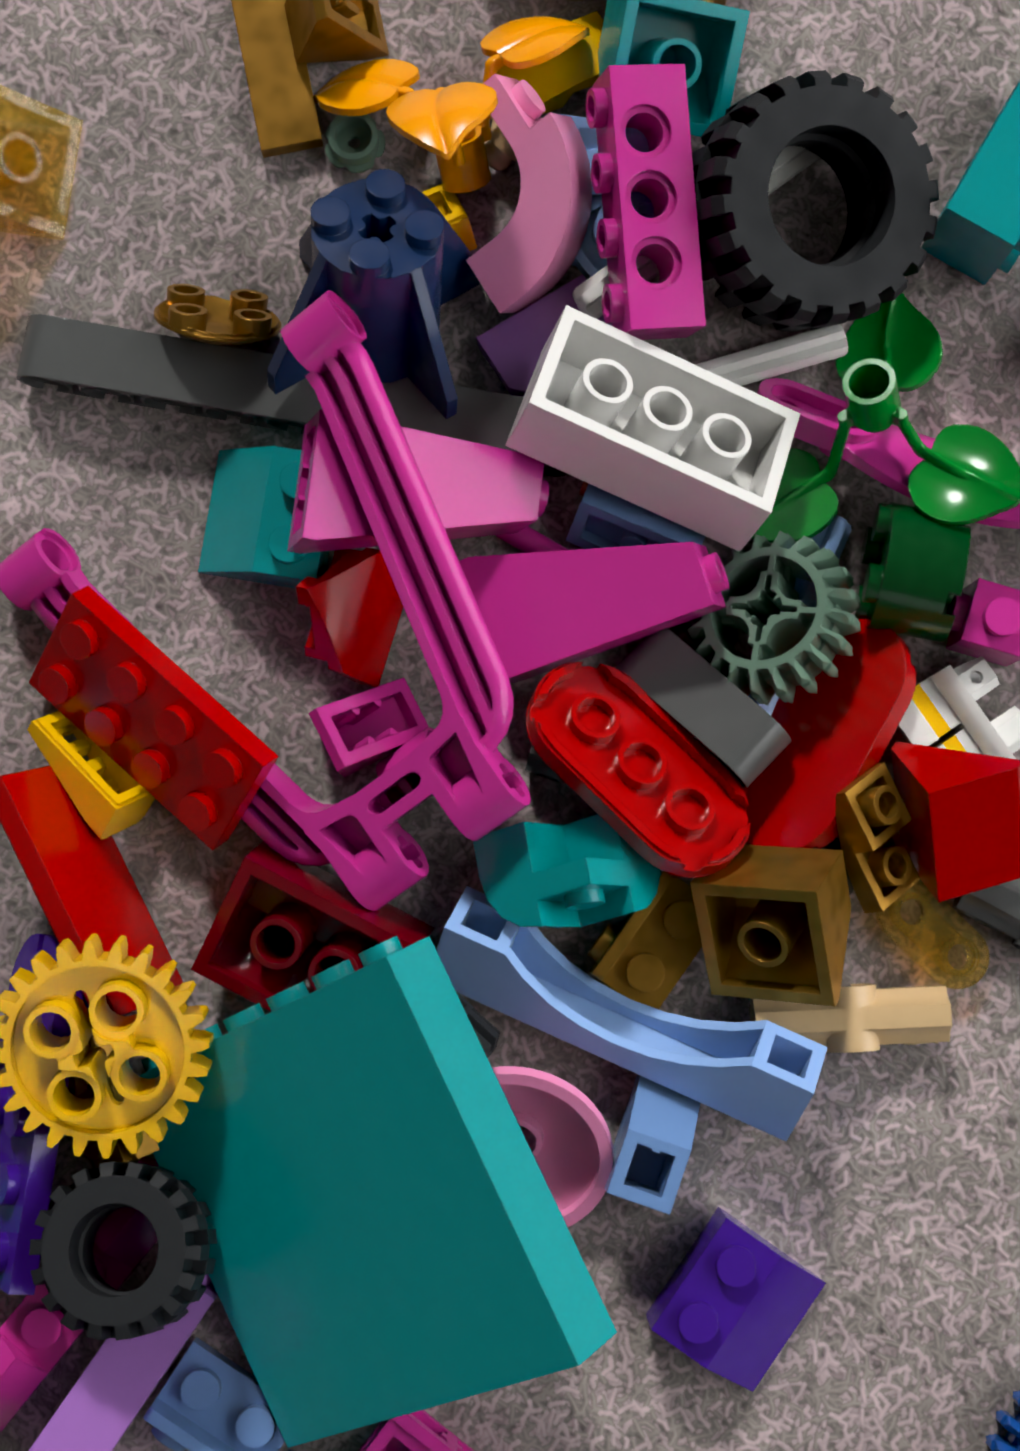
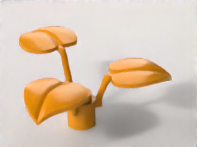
(452, 118)

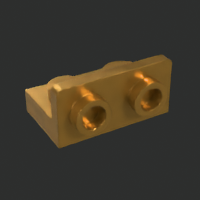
(650, 946)

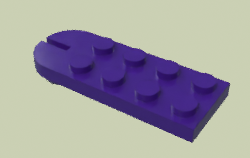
(25, 1159)

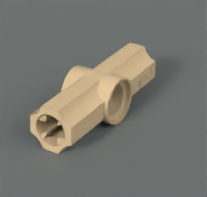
(866, 1017)

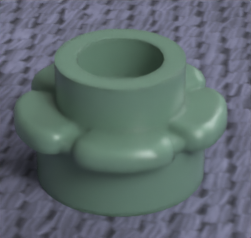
(346, 128)

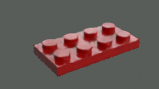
(151, 718)

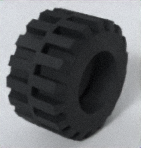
(69, 1241)

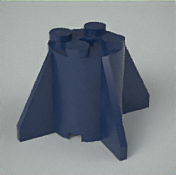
(395, 267)

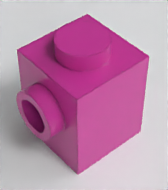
(986, 622)

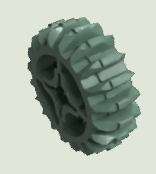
(757, 593)

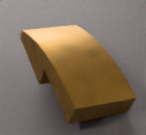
(868, 827)

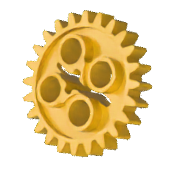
(160, 1030)

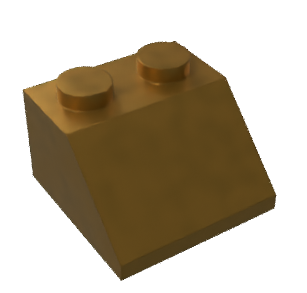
(776, 924)

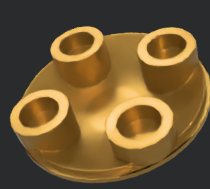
(217, 320)

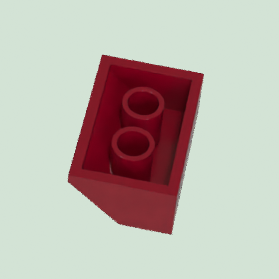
(290, 924)

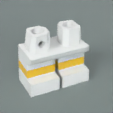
(949, 702)

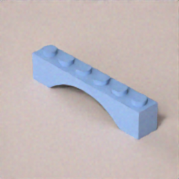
(737, 1068)

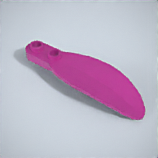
(880, 455)

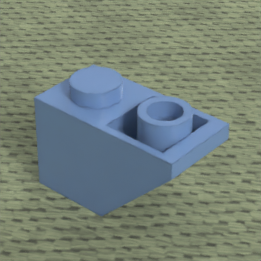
(652, 1145)

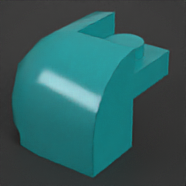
(563, 874)

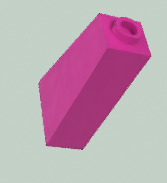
(472, 485)
(587, 601)

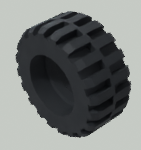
(882, 185)

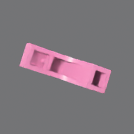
(551, 206)

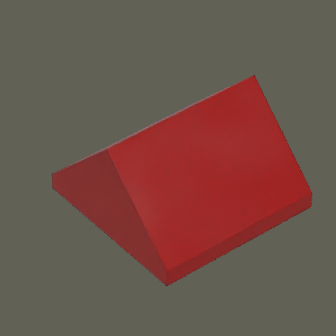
(961, 815)

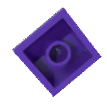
(733, 1301)

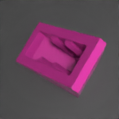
(368, 725)

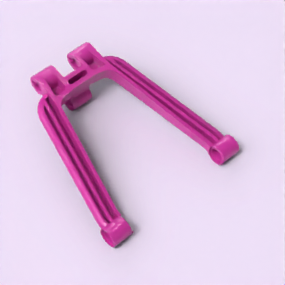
(454, 760)

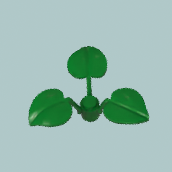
(960, 478)

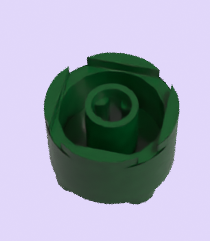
(911, 572)

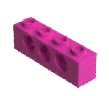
(657, 105)

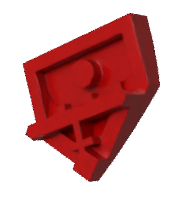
(352, 615)

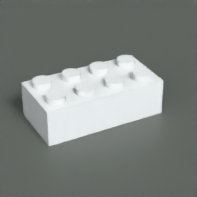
(654, 429)

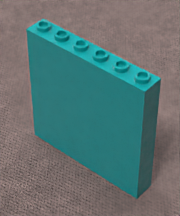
(377, 1202)

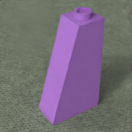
(119, 1385)

